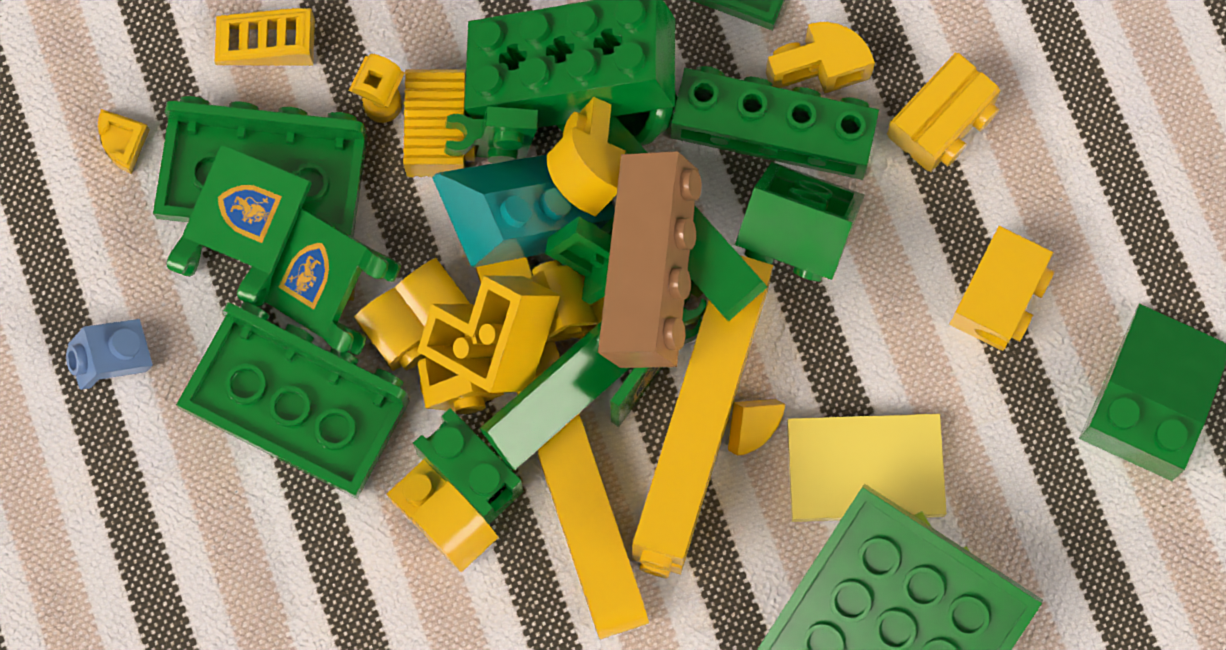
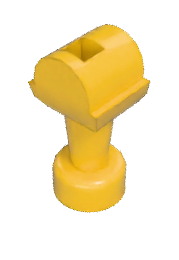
(378, 86)

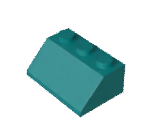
(507, 209)

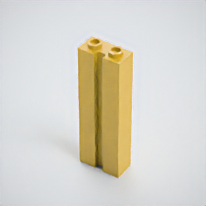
(696, 434)

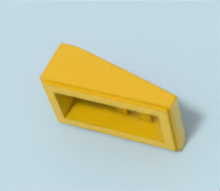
(280, 55)

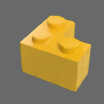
(497, 338)

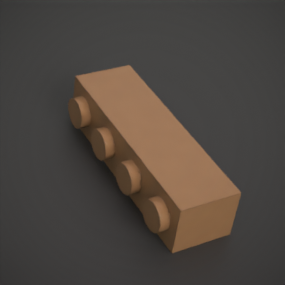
(649, 260)

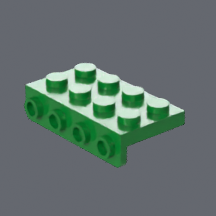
(313, 147)
(295, 398)

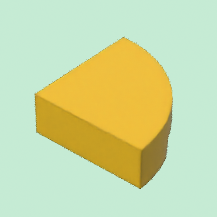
(121, 138)
(753, 424)

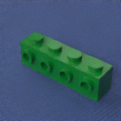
(774, 122)

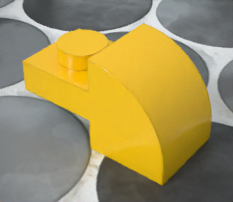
(830, 52)
(584, 162)
(442, 515)

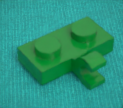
(499, 136)

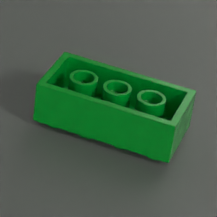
(569, 55)

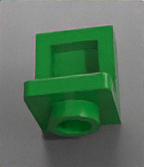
(586, 251)

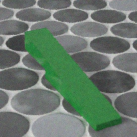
(712, 261)

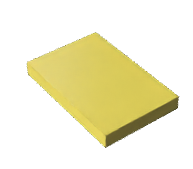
(888, 453)

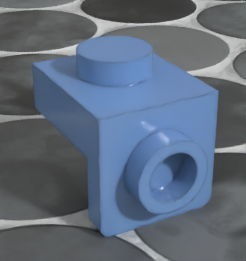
(108, 352)

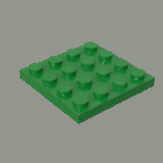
(899, 587)

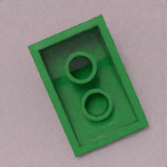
(798, 222)
(1156, 393)

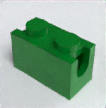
(469, 466)

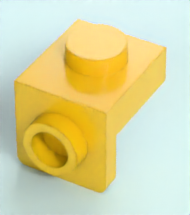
(448, 390)

